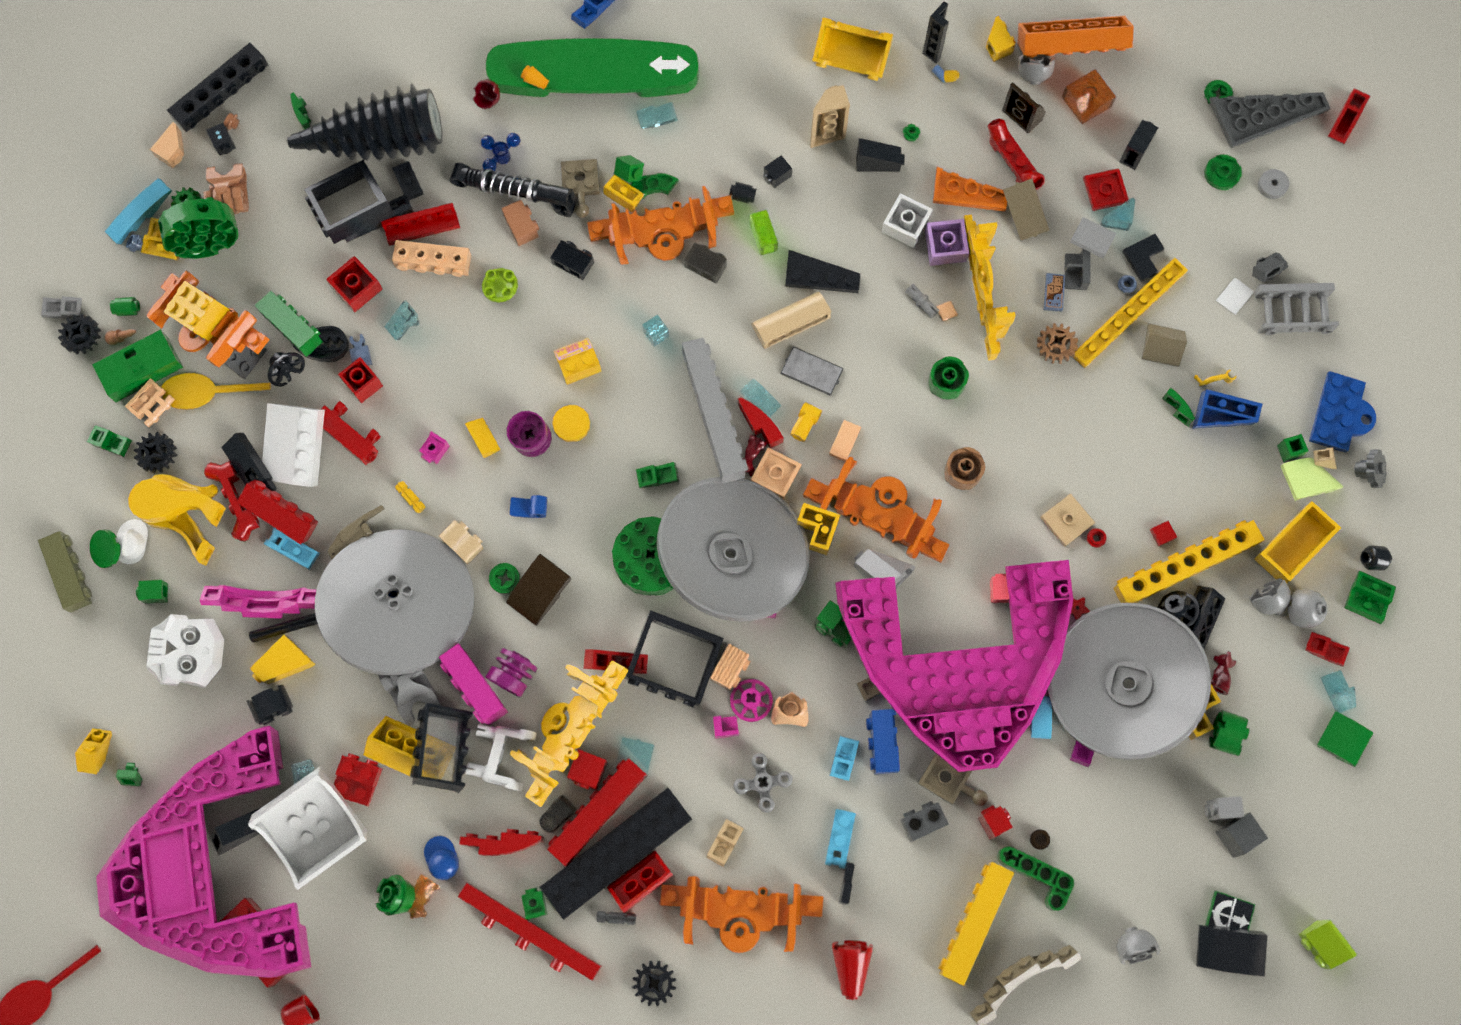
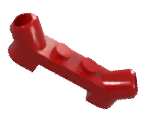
(1005, 144)
(227, 475)

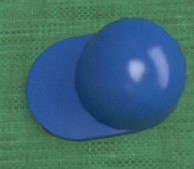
(441, 858)

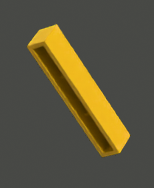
(976, 923)

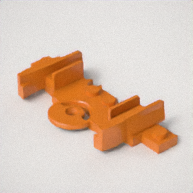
(679, 221)
(229, 335)
(861, 505)
(760, 910)

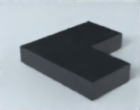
(1139, 256)
(846, 884)

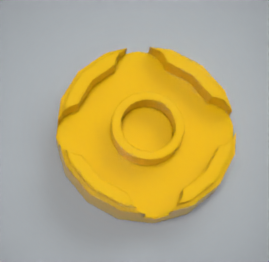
(571, 423)

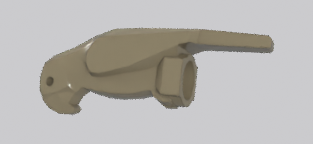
(353, 532)

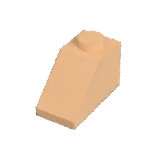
(169, 146)

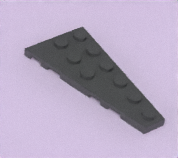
(1260, 115)

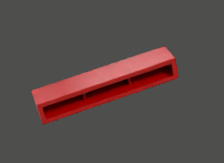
(596, 812)

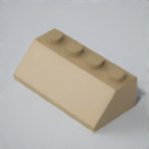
(830, 117)

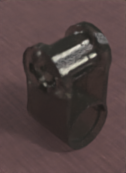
(559, 811)

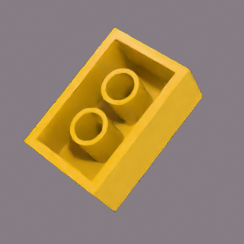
(196, 310)

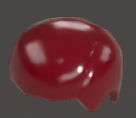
(486, 94)

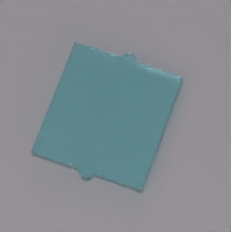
(636, 751)

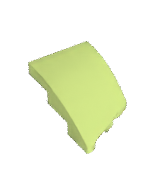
(1308, 479)

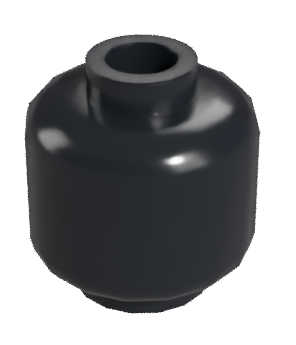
(1376, 558)

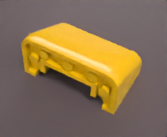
(852, 48)

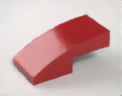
(1327, 649)

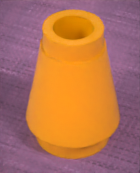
(534, 77)

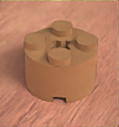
(964, 479)

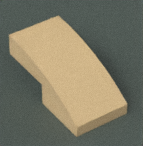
(724, 843)

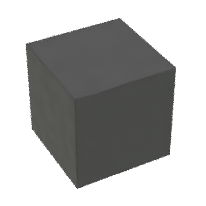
(1241, 835)

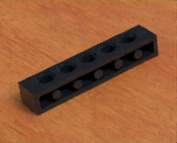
(219, 78)

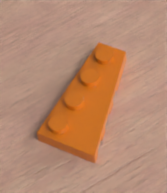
(959, 191)

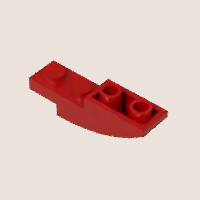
(509, 843)

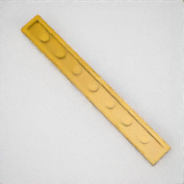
(1129, 312)

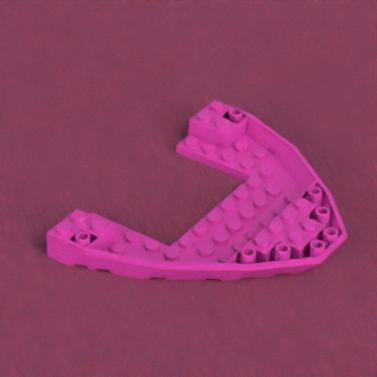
(973, 700)
(161, 876)

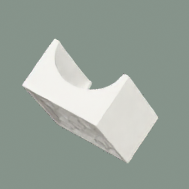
(309, 827)

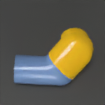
(945, 76)

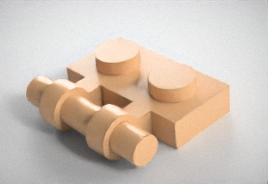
(146, 399)

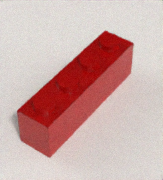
(277, 511)

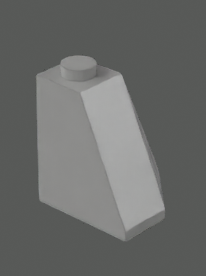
(875, 565)

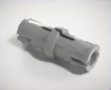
(922, 300)

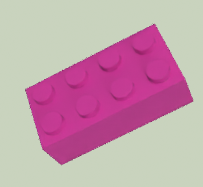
(473, 684)

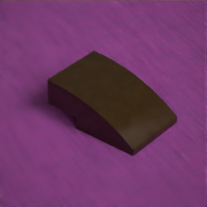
(538, 589)

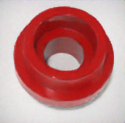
(1096, 532)

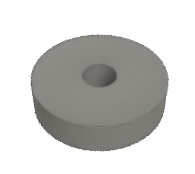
(1277, 177)

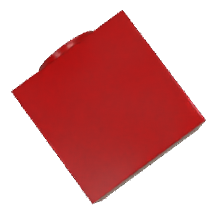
(360, 380)
(587, 770)

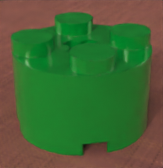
(938, 380)
(1229, 732)

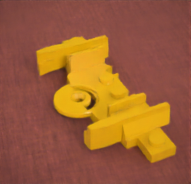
(997, 319)
(558, 748)

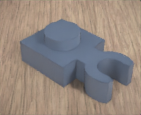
(360, 350)

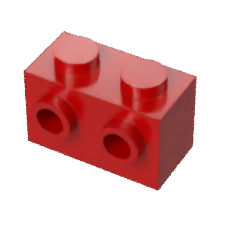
(995, 821)

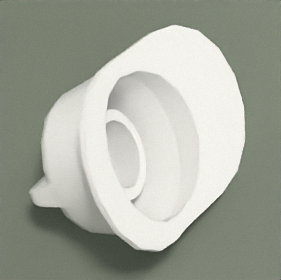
(132, 540)

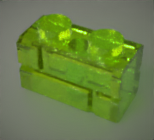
(763, 232)

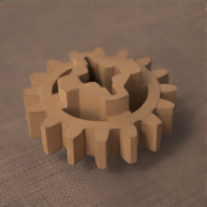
(1057, 351)

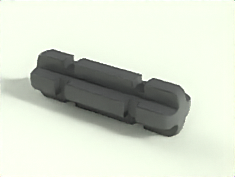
(616, 917)

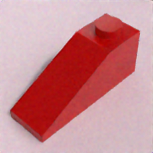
(601, 659)

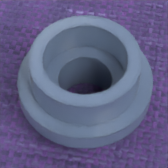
(134, 243)
(1127, 279)

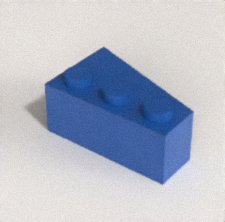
(1225, 411)
(883, 741)

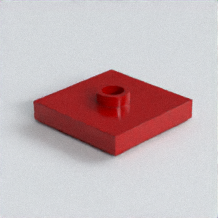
(1105, 189)

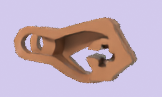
(229, 187)

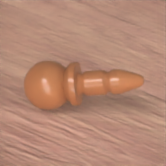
(118, 336)

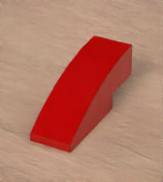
(1348, 116)
(760, 423)

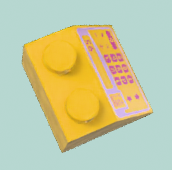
(577, 361)

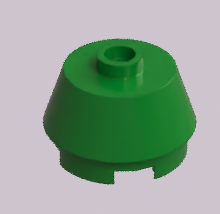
(395, 895)

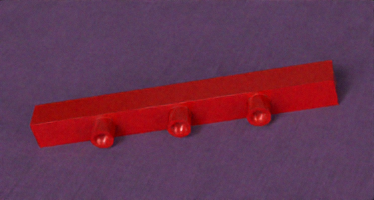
(529, 933)

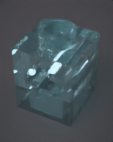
(655, 330)

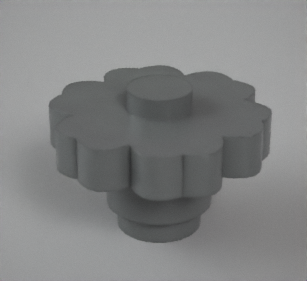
(1372, 468)

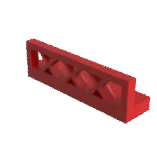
(421, 223)

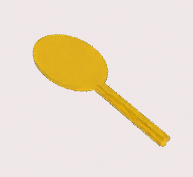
(196, 390)

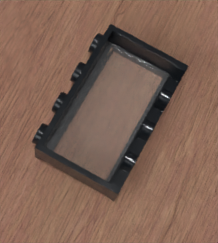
(440, 747)

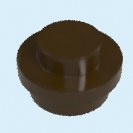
(1040, 839)

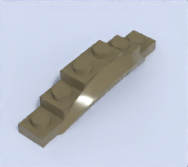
(1018, 973)

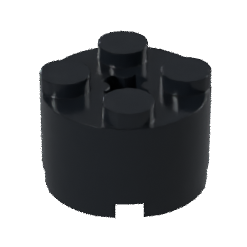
(270, 704)

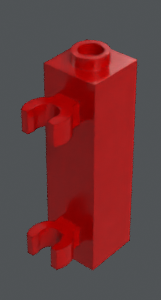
(347, 437)

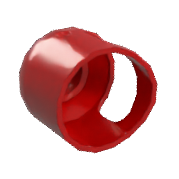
(297, 1014)

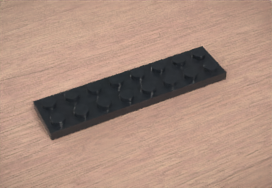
(615, 853)

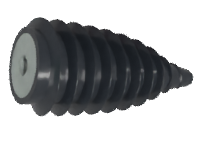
(377, 127)

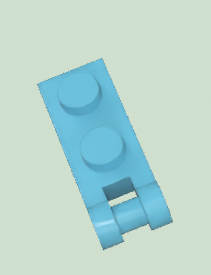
(291, 549)
(840, 838)

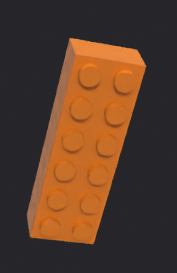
(1075, 36)

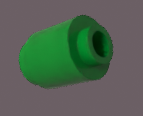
(125, 306)

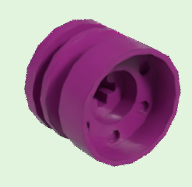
(526, 424)
(511, 672)

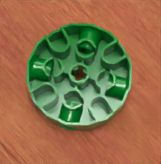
(198, 228)
(631, 558)

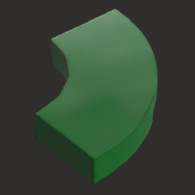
(656, 183)

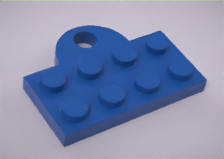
(1341, 413)

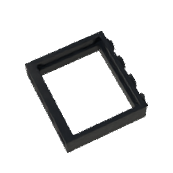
(356, 221)
(683, 628)

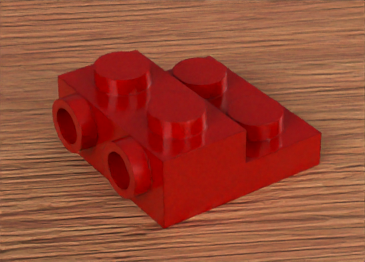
(357, 779)

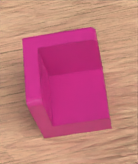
(725, 727)

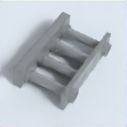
(1304, 292)

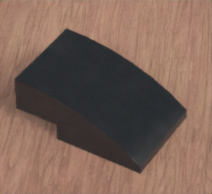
(1232, 950)

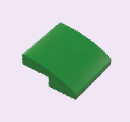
(1370, 597)
(1345, 739)

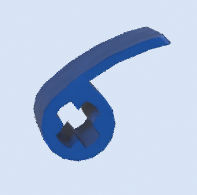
(529, 508)

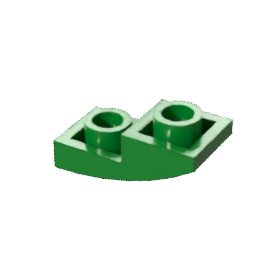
(300, 111)

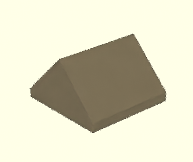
(1164, 345)

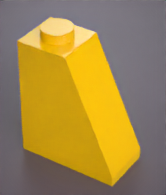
(280, 662)

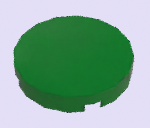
(1223, 172)
(104, 548)

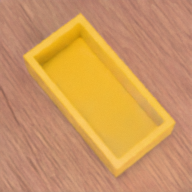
(1297, 543)

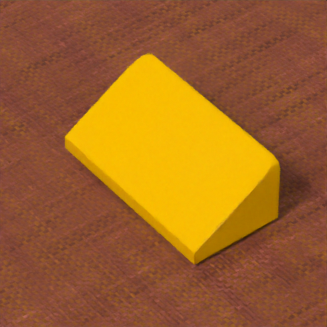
(622, 193)
(483, 437)

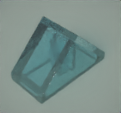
(1121, 217)

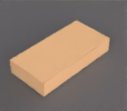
(845, 440)

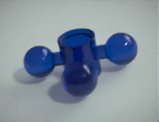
(488, 143)

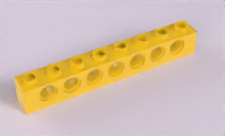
(1246, 530)

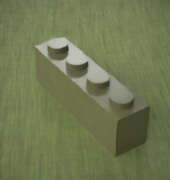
(65, 571)

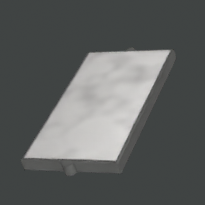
(812, 371)

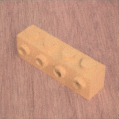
(431, 258)

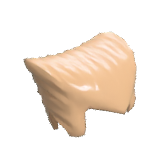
(790, 710)

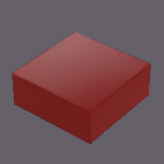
(1163, 533)

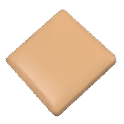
(947, 311)

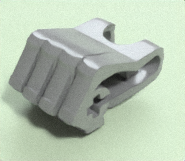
(407, 690)

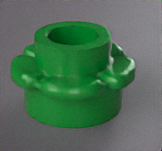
(911, 136)

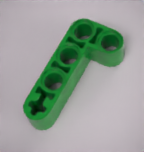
(1034, 873)

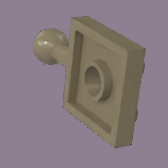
(583, 188)
(949, 791)

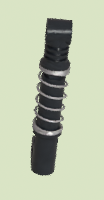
(561, 198)

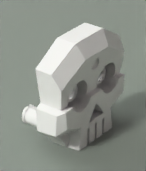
(202, 652)

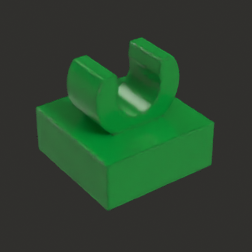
(129, 776)

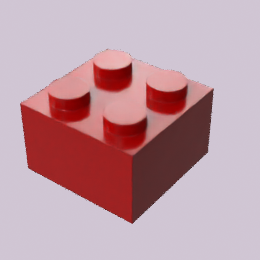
(354, 284)

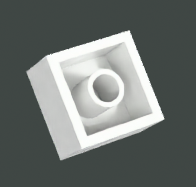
(907, 220)

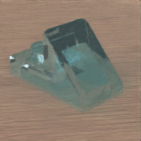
(401, 320)
(1340, 694)

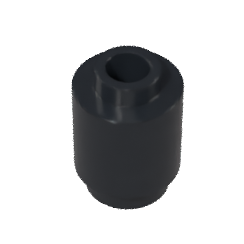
(742, 192)

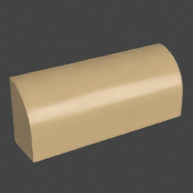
(791, 320)

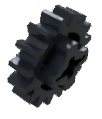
(79, 325)
(156, 444)
(646, 988)

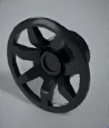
(282, 366)
(1177, 607)

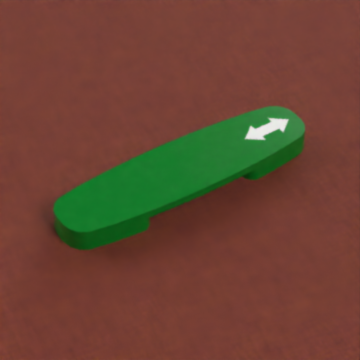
(595, 67)

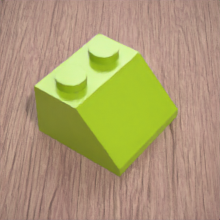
(1326, 944)

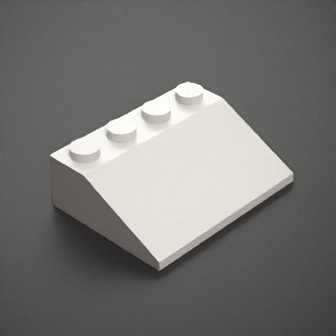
(293, 444)

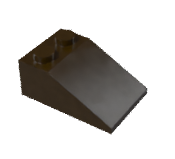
(1022, 109)

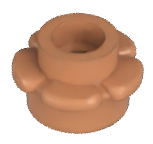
(231, 121)

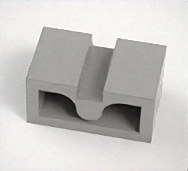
(1224, 808)

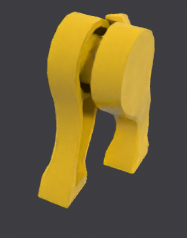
(165, 503)

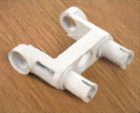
(490, 772)

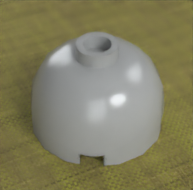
(1036, 68)
(1272, 598)
(1307, 608)
(1136, 946)

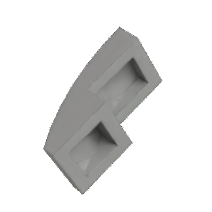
(61, 308)

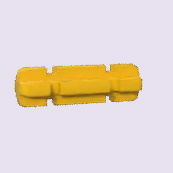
(410, 497)

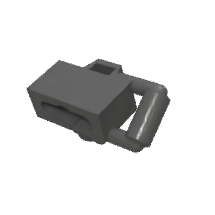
(1269, 267)

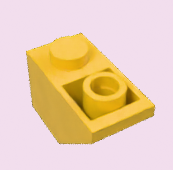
(999, 41)
(93, 751)

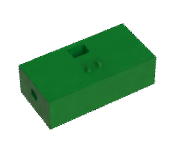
(134, 365)

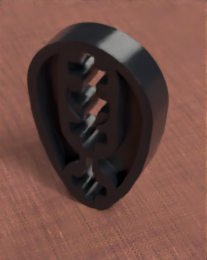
(333, 353)

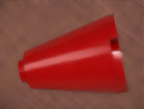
(852, 966)

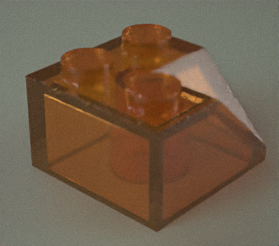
(1088, 96)

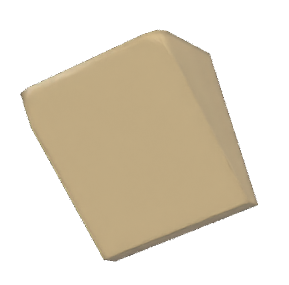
(1325, 458)

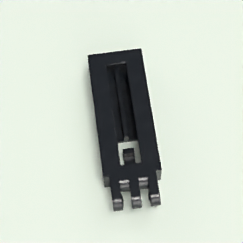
(244, 457)

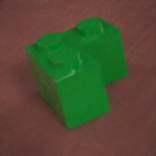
(832, 623)

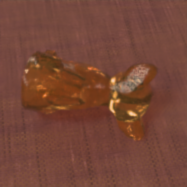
(423, 891)

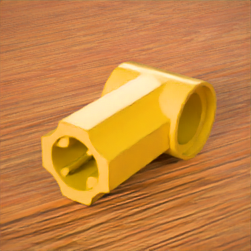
(807, 418)

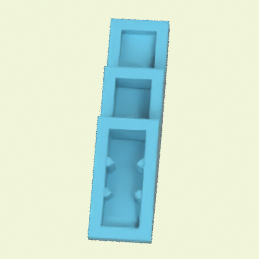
(138, 210)

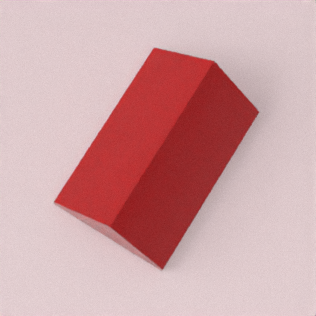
(640, 881)

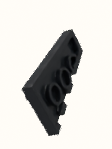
(819, 275)

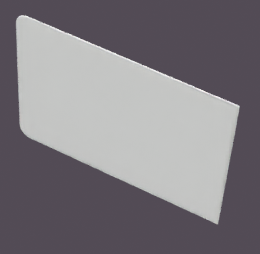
(1235, 296)

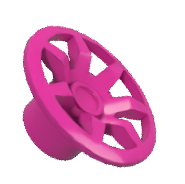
(751, 700)

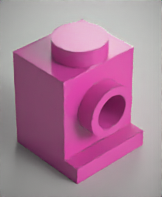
(435, 455)

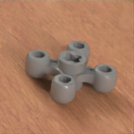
(761, 773)

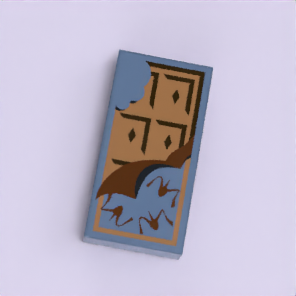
(1054, 292)

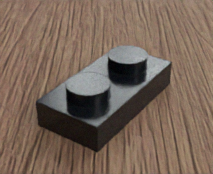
(408, 180)

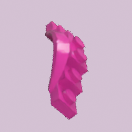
(258, 603)

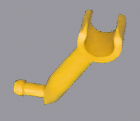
(1225, 377)

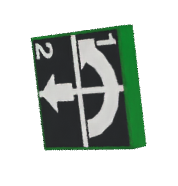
(1229, 912)

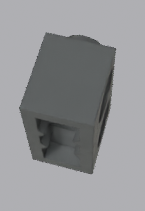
(926, 826)

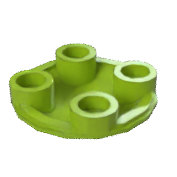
(499, 285)

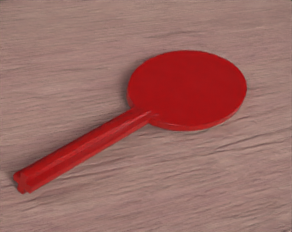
(32, 998)

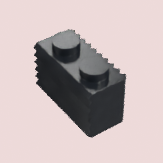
(572, 259)

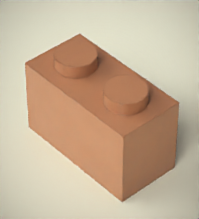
(519, 221)

